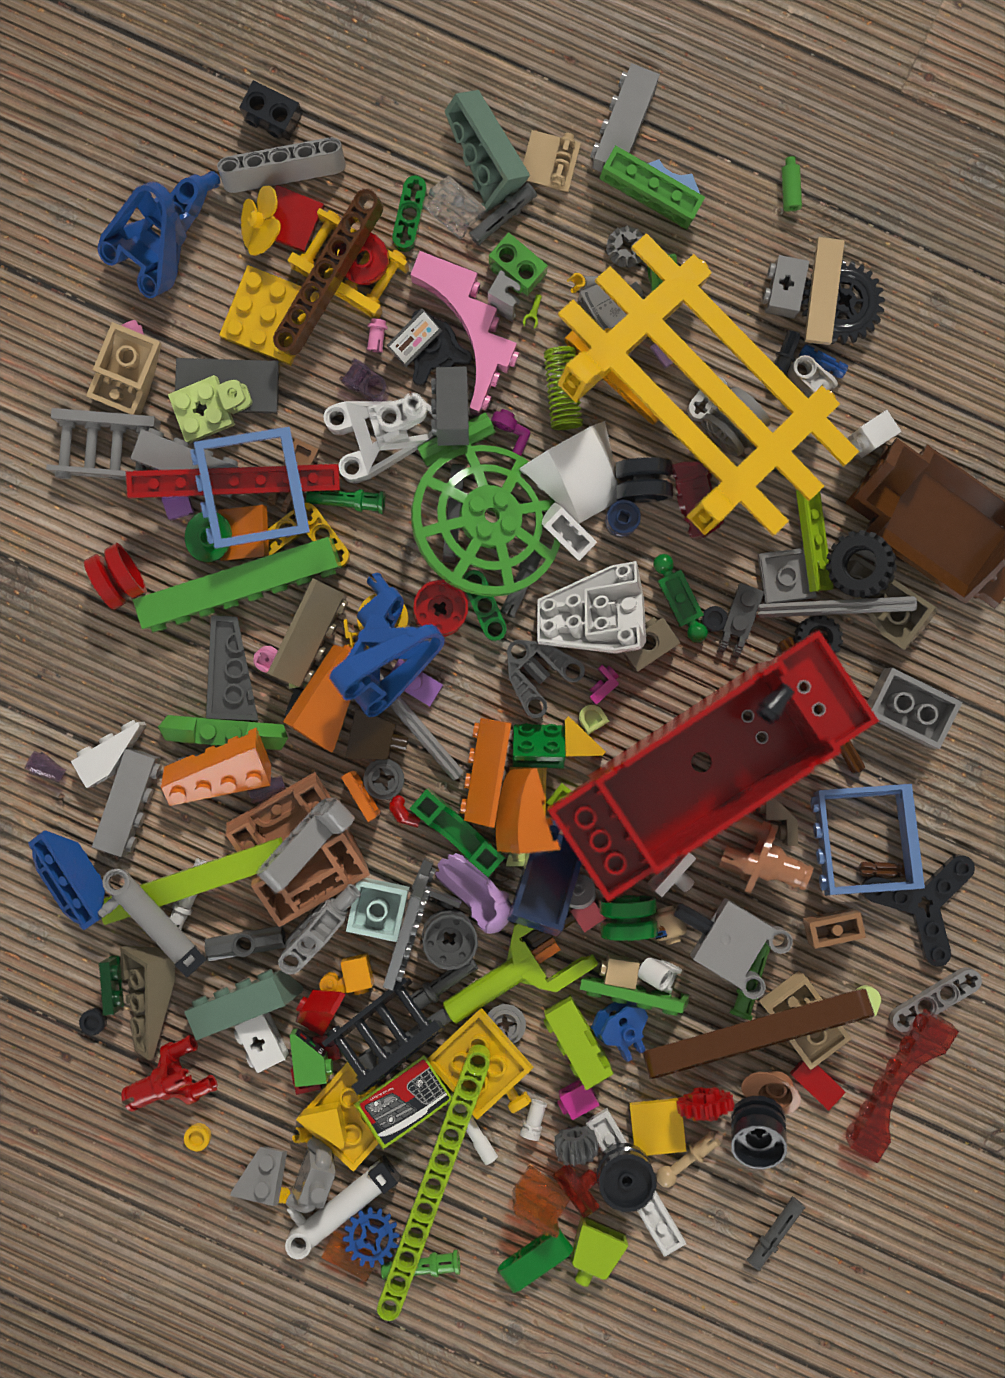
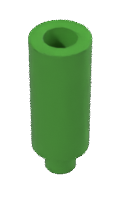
(791, 185)

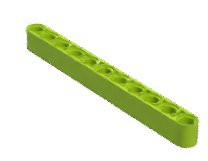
(429, 1193)

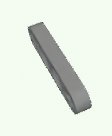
(933, 995)

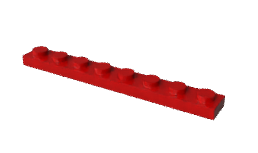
(230, 481)

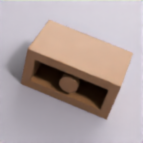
(834, 928)

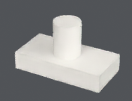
(672, 875)

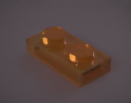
(336, 1254)

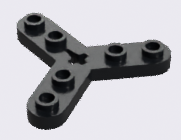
(938, 890)

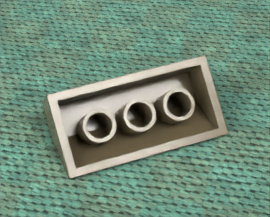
(308, 633)

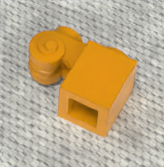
(356, 976)

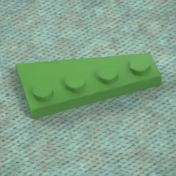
(671, 1005)

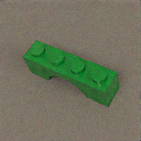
(459, 832)

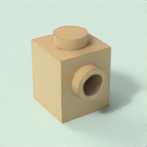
(620, 971)

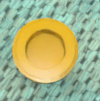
(197, 1137)

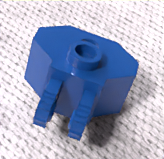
(622, 1028)

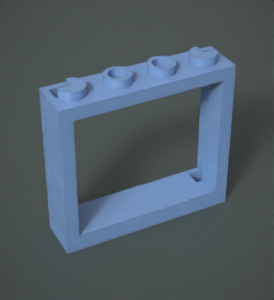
(204, 484)
(908, 835)

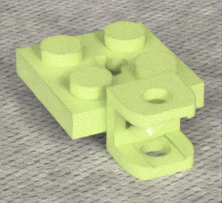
(220, 403)

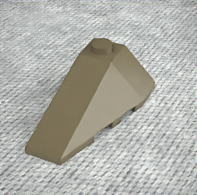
(150, 985)

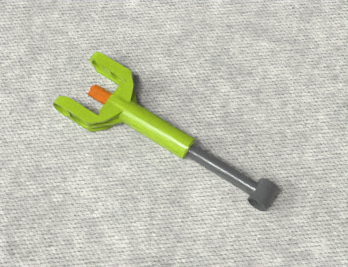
(521, 967)

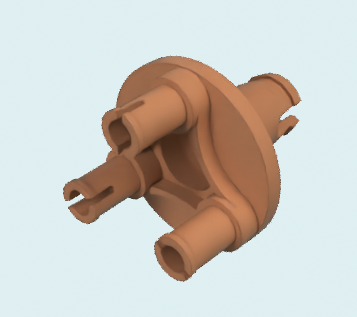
(767, 859)

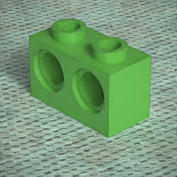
(523, 260)

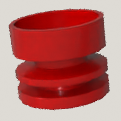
(435, 594)

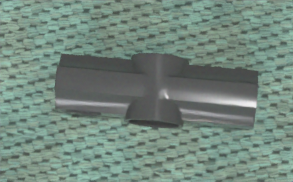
(229, 945)

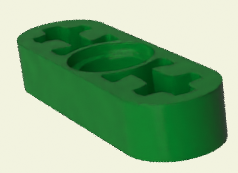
(419, 198)

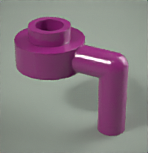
(505, 421)

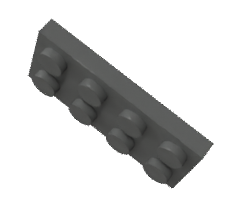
(408, 932)

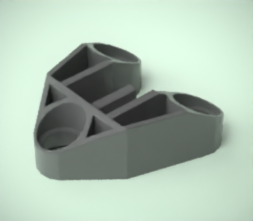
(552, 656)

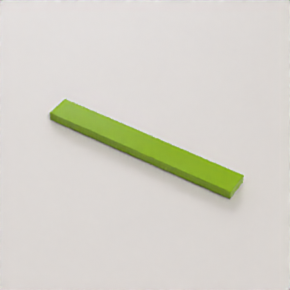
(202, 877)

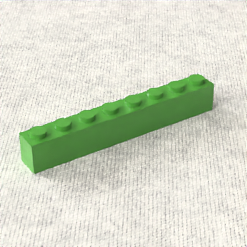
(237, 583)

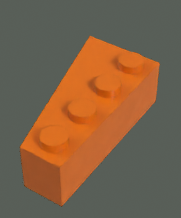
(219, 771)

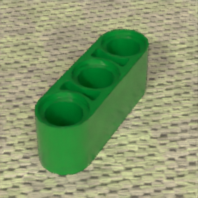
(493, 615)
(534, 1260)

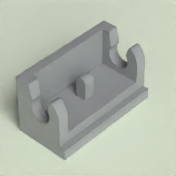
(500, 297)

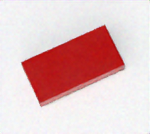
(818, 1084)

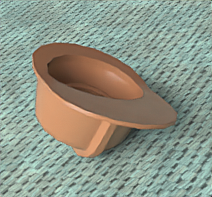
(775, 1086)

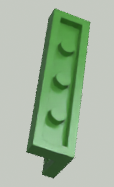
(651, 187)

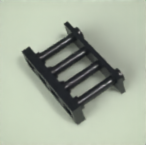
(407, 1046)

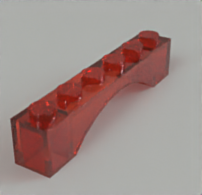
(927, 1040)

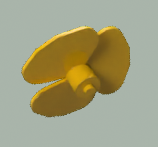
(260, 227)

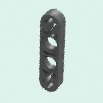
(453, 512)

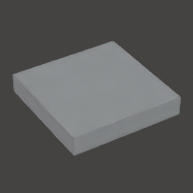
(784, 576)

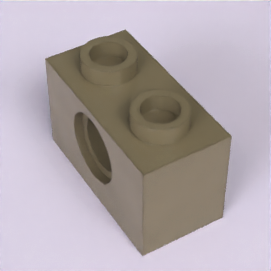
(663, 639)

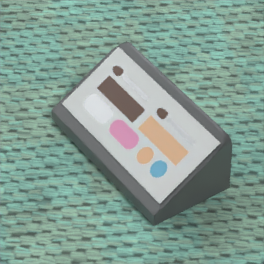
(414, 338)

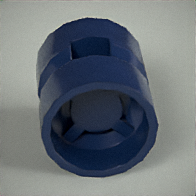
(622, 518)

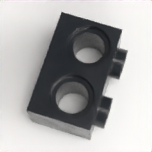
(274, 106)

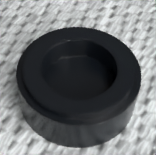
(714, 618)
(92, 1021)

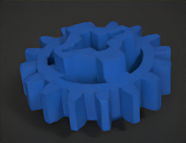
(359, 1242)

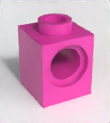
(576, 1099)

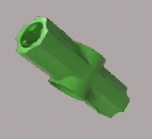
(479, 429)

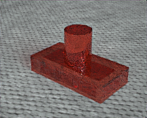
(578, 1188)

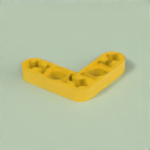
(318, 522)

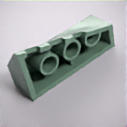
(485, 148)
(241, 1003)

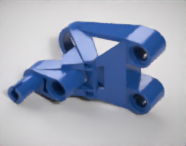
(171, 214)
(360, 672)

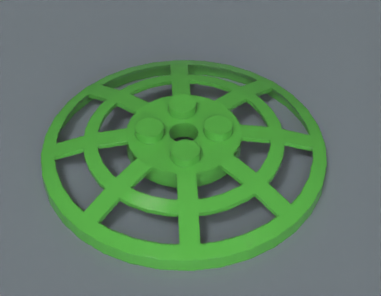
(475, 525)

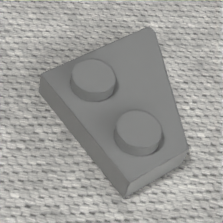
(262, 1177)

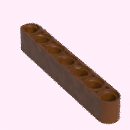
(328, 259)

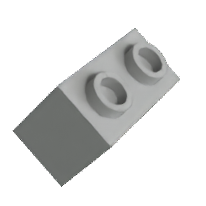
(793, 274)

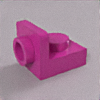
(602, 689)

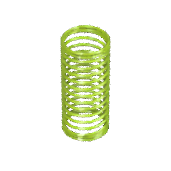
(572, 421)

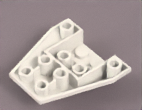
(596, 612)

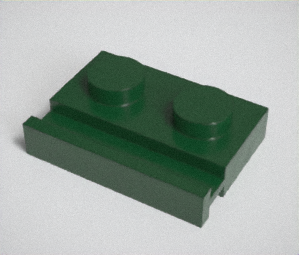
(111, 985)

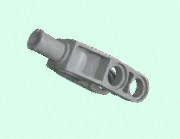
(323, 923)

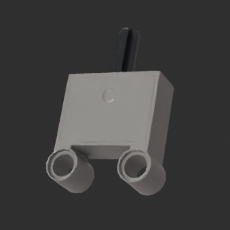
(732, 942)

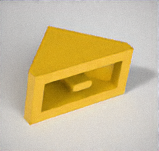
(579, 742)
(327, 1122)

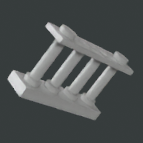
(93, 422)

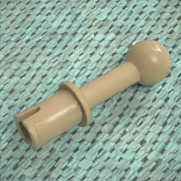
(667, 1175)

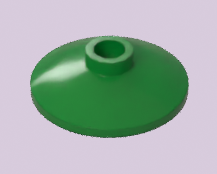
(197, 540)

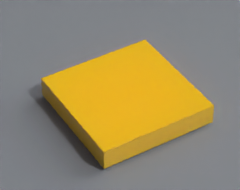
(657, 1126)

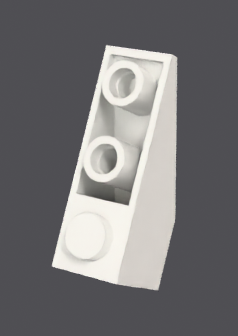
(104, 760)

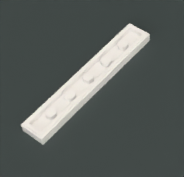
(654, 1213)

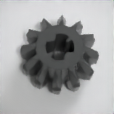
(576, 1145)

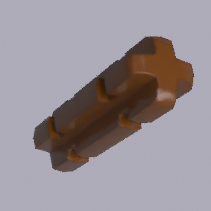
(882, 869)

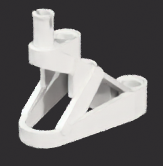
(409, 413)

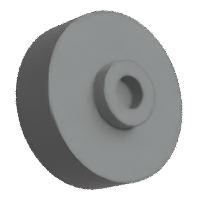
(584, 893)

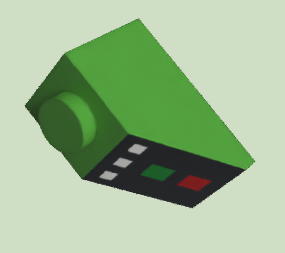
(309, 1060)

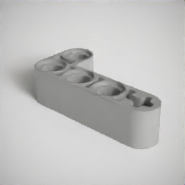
(304, 841)

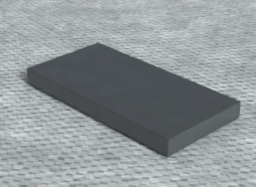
(258, 375)

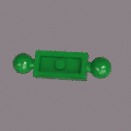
(680, 598)

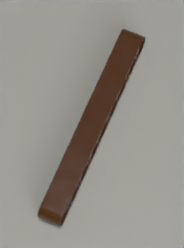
(758, 1033)

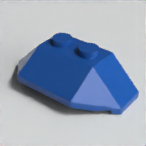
(69, 877)

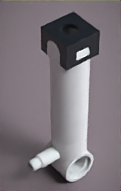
(376, 1180)

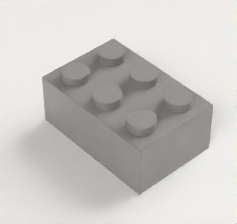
(913, 708)

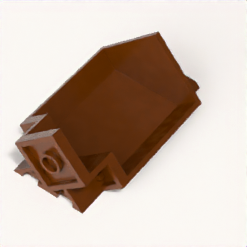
(937, 520)

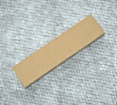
(824, 291)

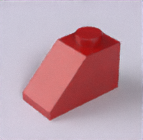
(319, 1009)

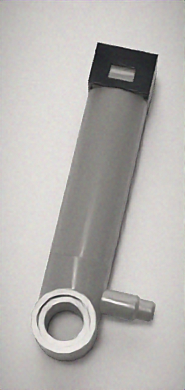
(153, 921)

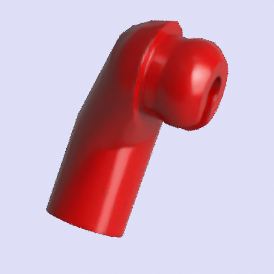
(400, 813)

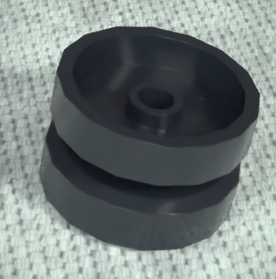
(644, 480)
(630, 1192)

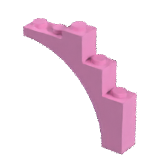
(456, 288)

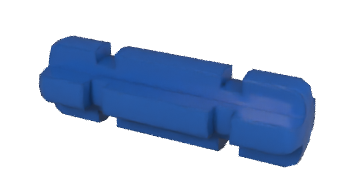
(825, 361)

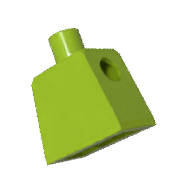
(596, 1250)

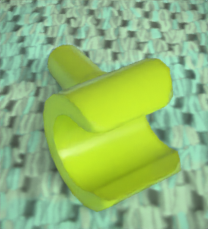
(533, 312)

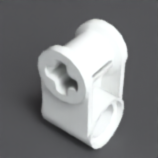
(815, 376)
(659, 973)

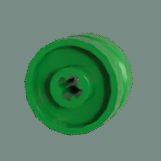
(628, 918)

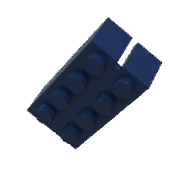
(546, 887)

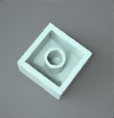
(378, 909)

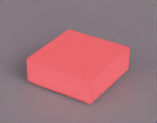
(588, 916)

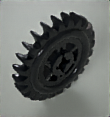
(856, 323)

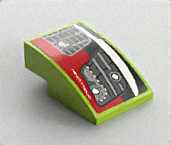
(403, 1101)

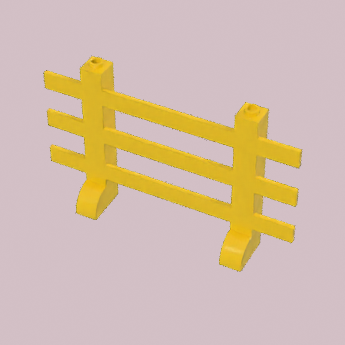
(646, 319)

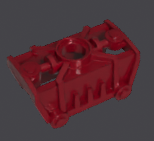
(693, 485)

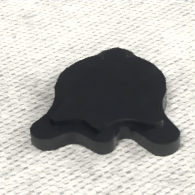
(441, 352)

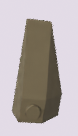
(897, 626)

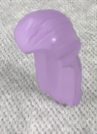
(487, 903)

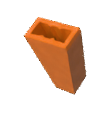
(320, 707)

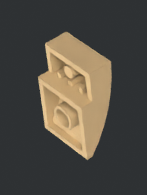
(124, 370)
(798, 992)

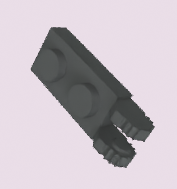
(741, 617)

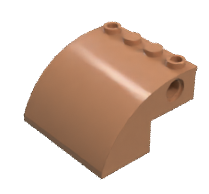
(323, 876)

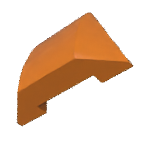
(521, 816)

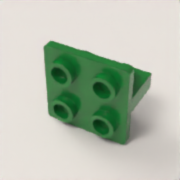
(538, 746)

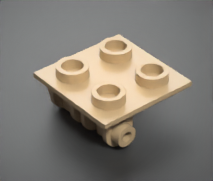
(551, 159)

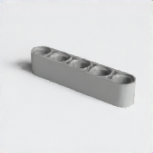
(281, 165)

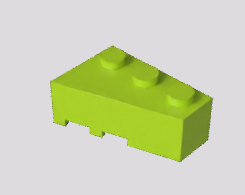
(577, 1042)

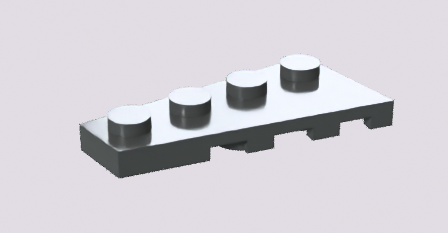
(228, 674)

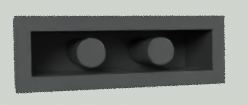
(450, 406)

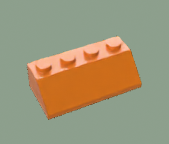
(487, 771)

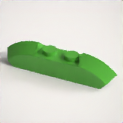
(218, 731)

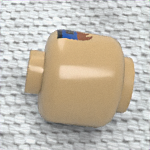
(669, 926)

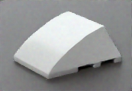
(578, 473)

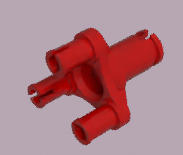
(169, 1079)

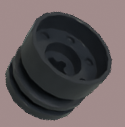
(758, 1132)

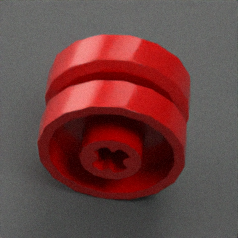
(115, 576)

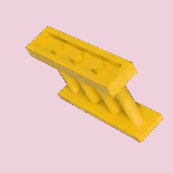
(348, 290)

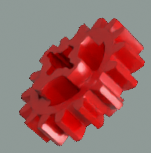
(705, 1104)

